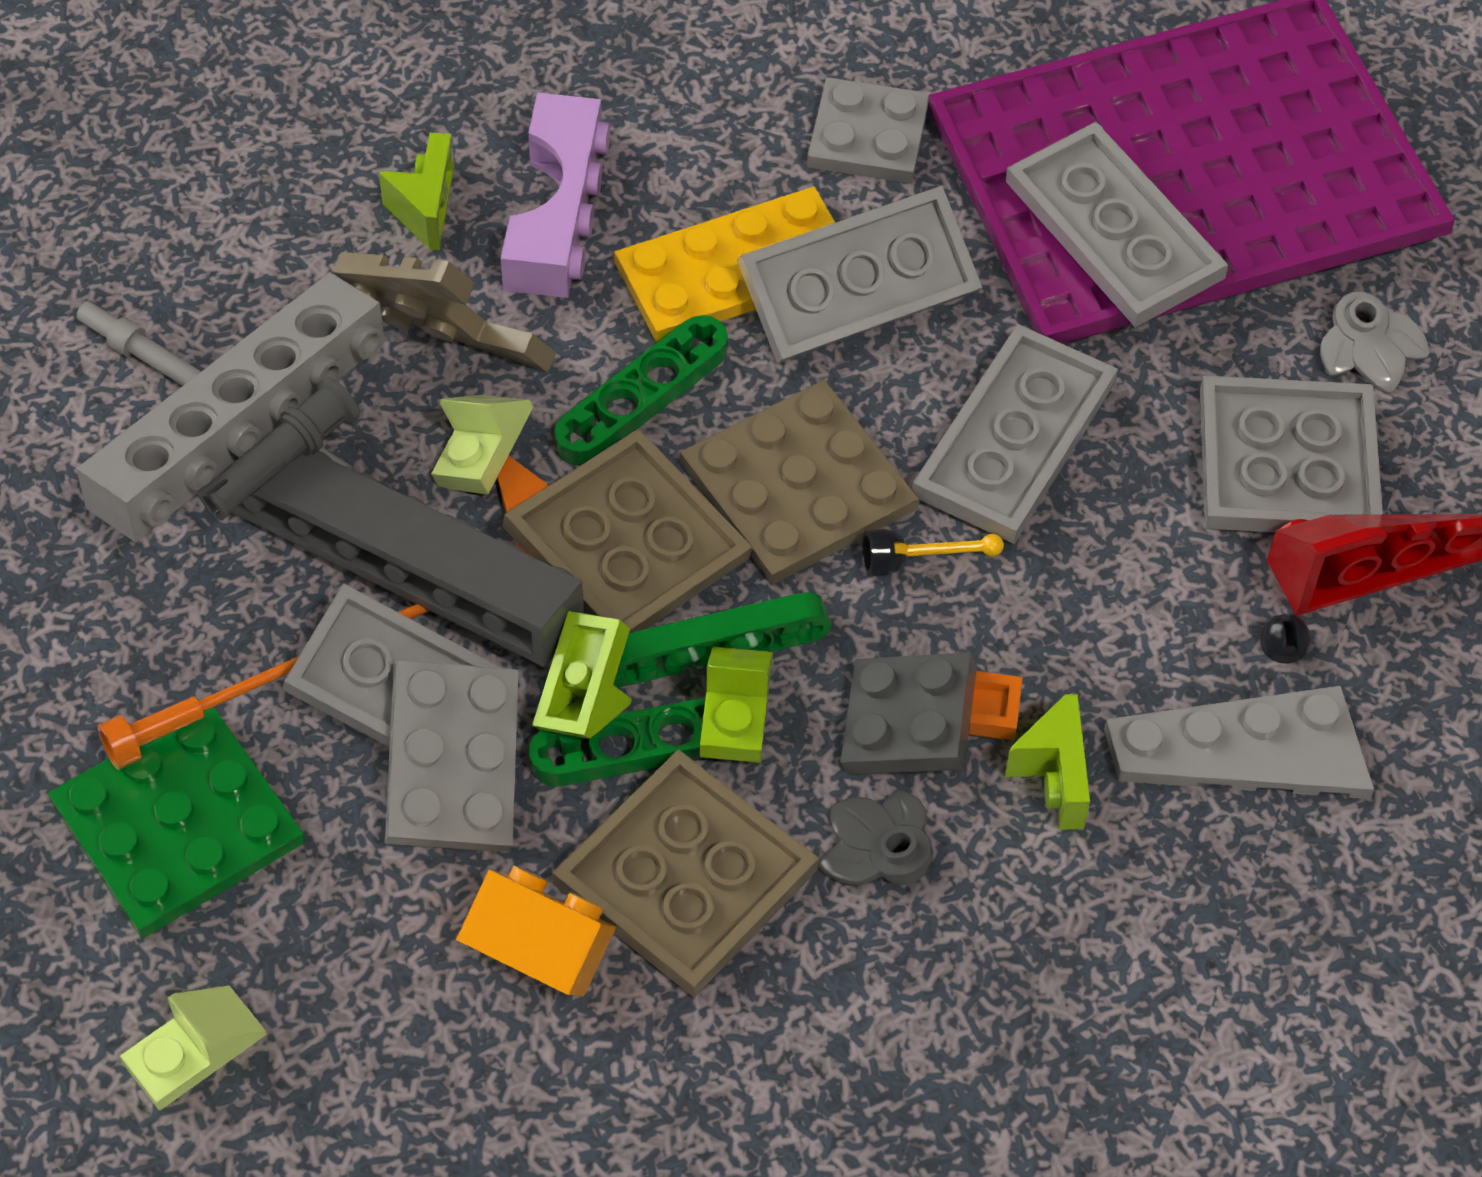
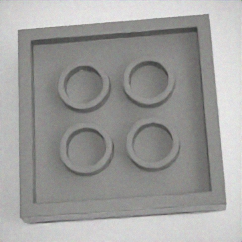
(1286, 451)

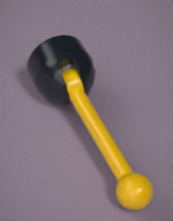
(886, 551)

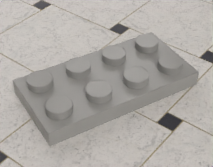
(1116, 224)
(859, 274)
(1015, 433)

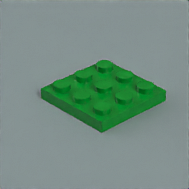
(177, 822)

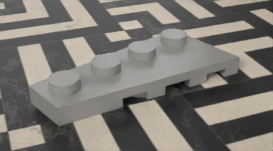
(1262, 742)

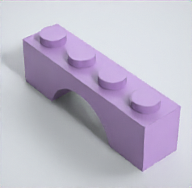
(543, 244)

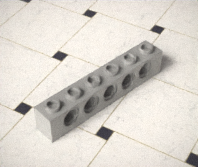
(229, 407)

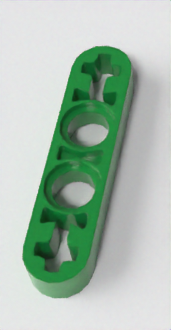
(636, 386)
(757, 627)
(638, 726)

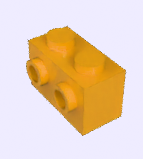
(536, 931)

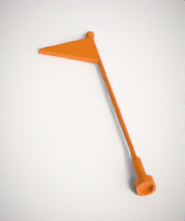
(124, 739)

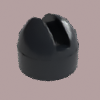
(1276, 641)

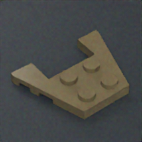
(437, 304)

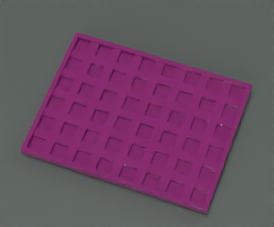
(1240, 120)

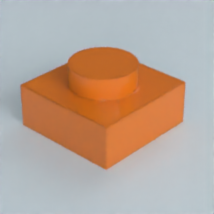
(995, 705)

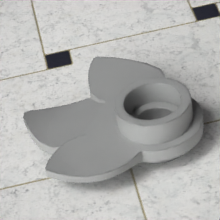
(1372, 348)

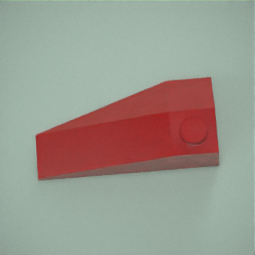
(1366, 553)

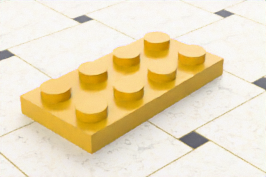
(698, 266)

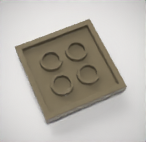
(799, 481)
(629, 533)
(687, 872)

